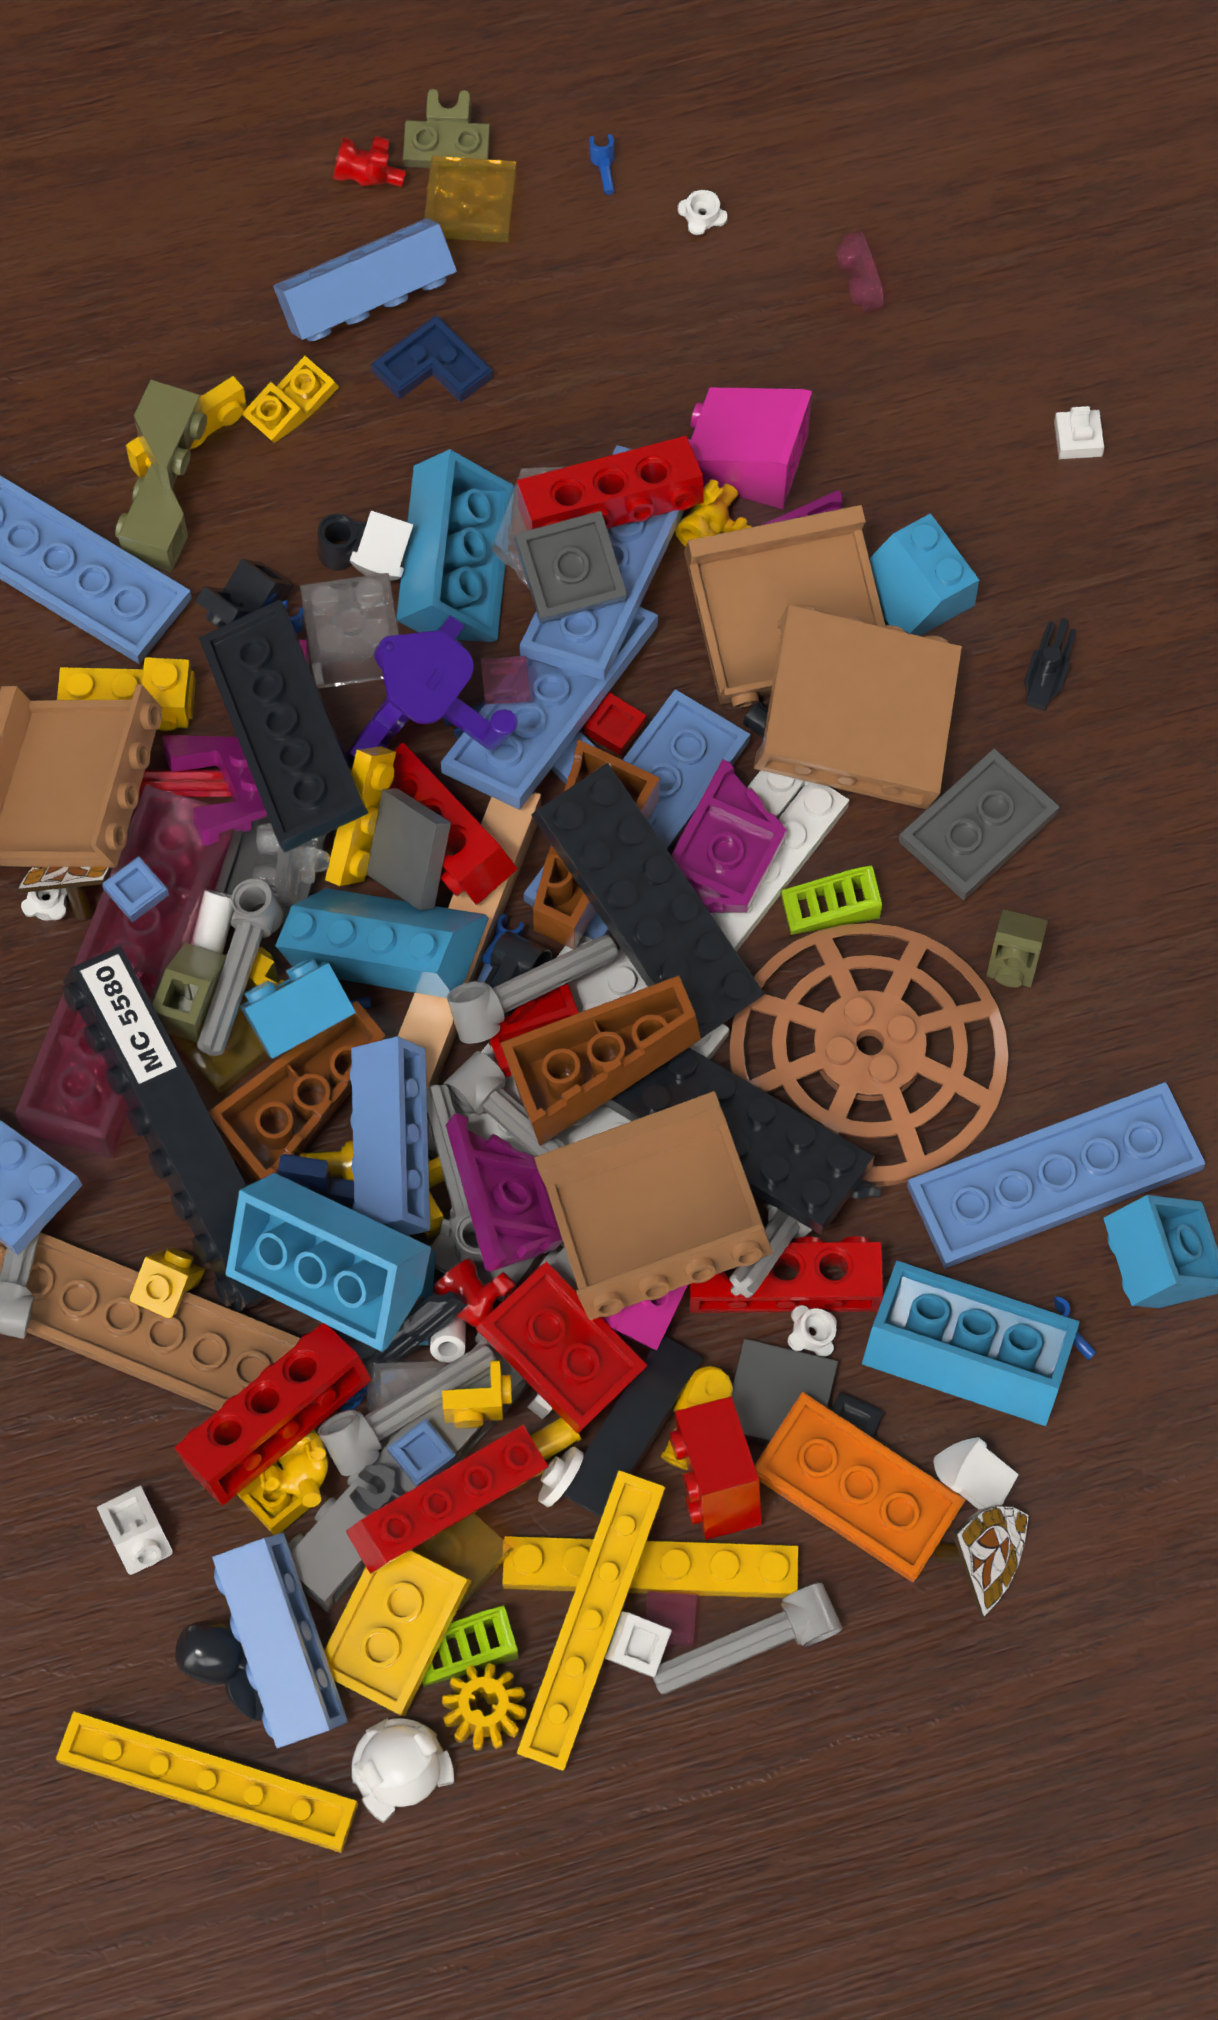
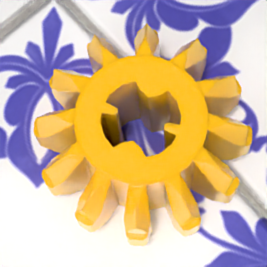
(494, 1692)

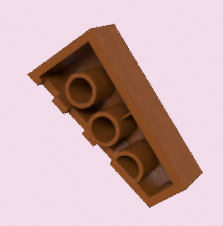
(560, 904)
(598, 1053)
(292, 1097)

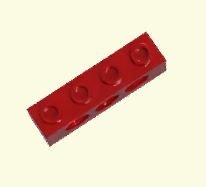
(621, 486)
(472, 857)
(856, 1292)
(266, 1436)
(446, 1499)

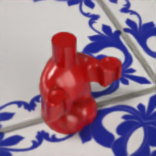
(366, 166)
(479, 1297)

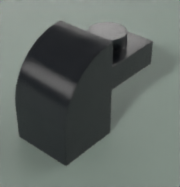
(248, 589)

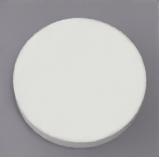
(559, 1476)

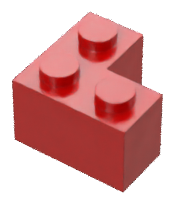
(721, 1474)

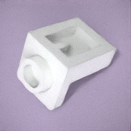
(135, 1530)

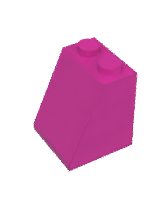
(752, 440)

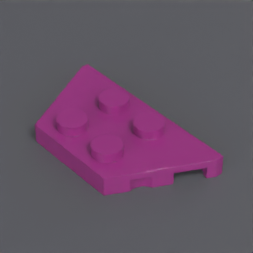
(728, 844)
(503, 1197)

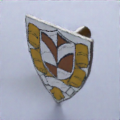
(72, 878)
(989, 1550)

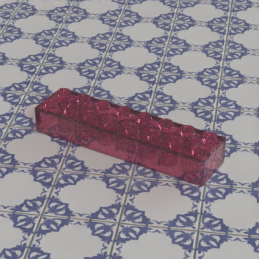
(68, 1085)

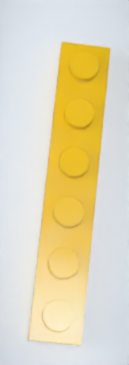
(663, 1567)
(591, 1621)
(207, 1782)

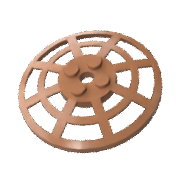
(903, 1042)

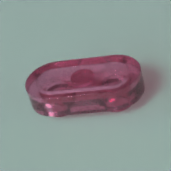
(865, 282)

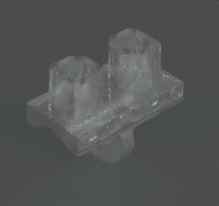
(284, 876)

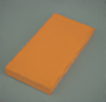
(858, 1487)

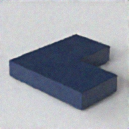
(436, 352)
(316, 1176)

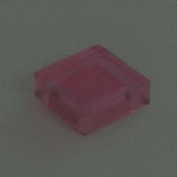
(505, 680)
(675, 1613)

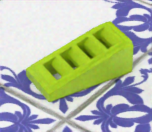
(844, 882)
(476, 1623)

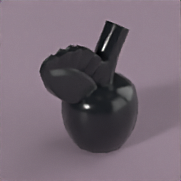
(215, 1657)

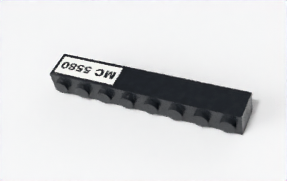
(163, 1109)

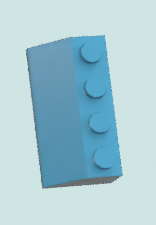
(449, 550)
(383, 940)
(326, 1260)
(970, 1343)

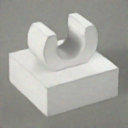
(1079, 433)
(638, 1644)

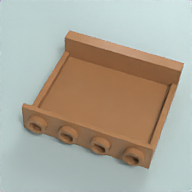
(754, 573)
(859, 707)
(71, 776)
(653, 1206)

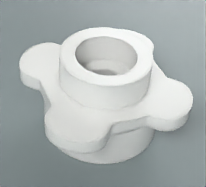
(702, 202)
(46, 909)
(821, 1321)

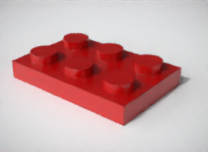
(558, 1350)

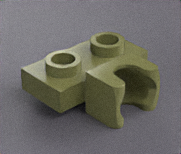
(445, 133)

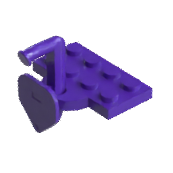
(422, 683)

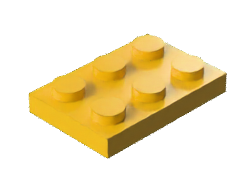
(394, 1629)

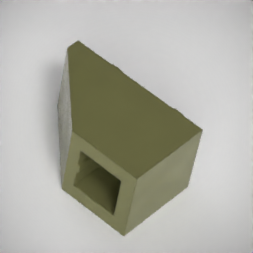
(167, 426)
(154, 525)
(1016, 949)
(188, 990)

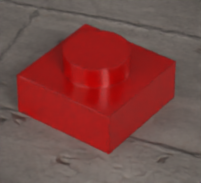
(615, 724)

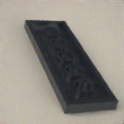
(283, 726)
(645, 897)
(782, 1152)

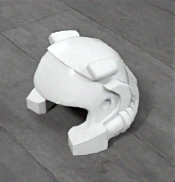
(399, 1766)

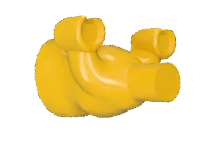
(710, 516)
(302, 1470)

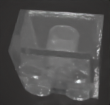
(346, 625)

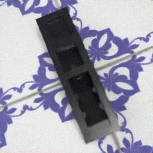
(633, 1424)

